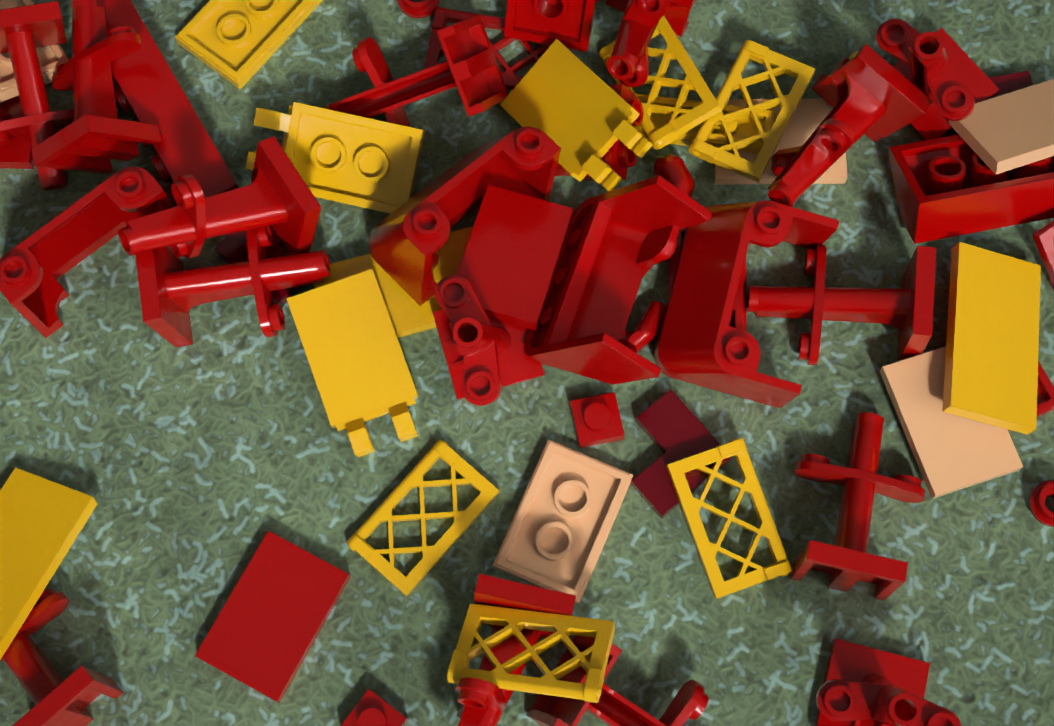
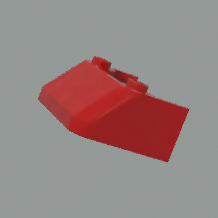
(600, 276)
(695, 328)

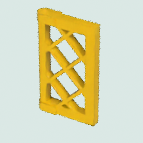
(774, 65)
(682, 119)
(708, 550)
(434, 553)
(517, 620)

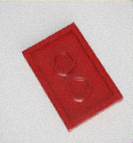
(514, 254)
(273, 616)

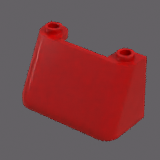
(411, 235)
(35, 264)

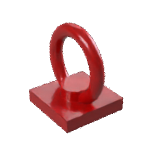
(551, 20)

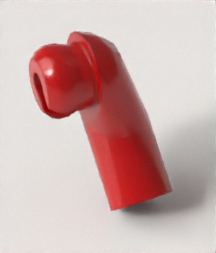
(676, 172)
(647, 327)

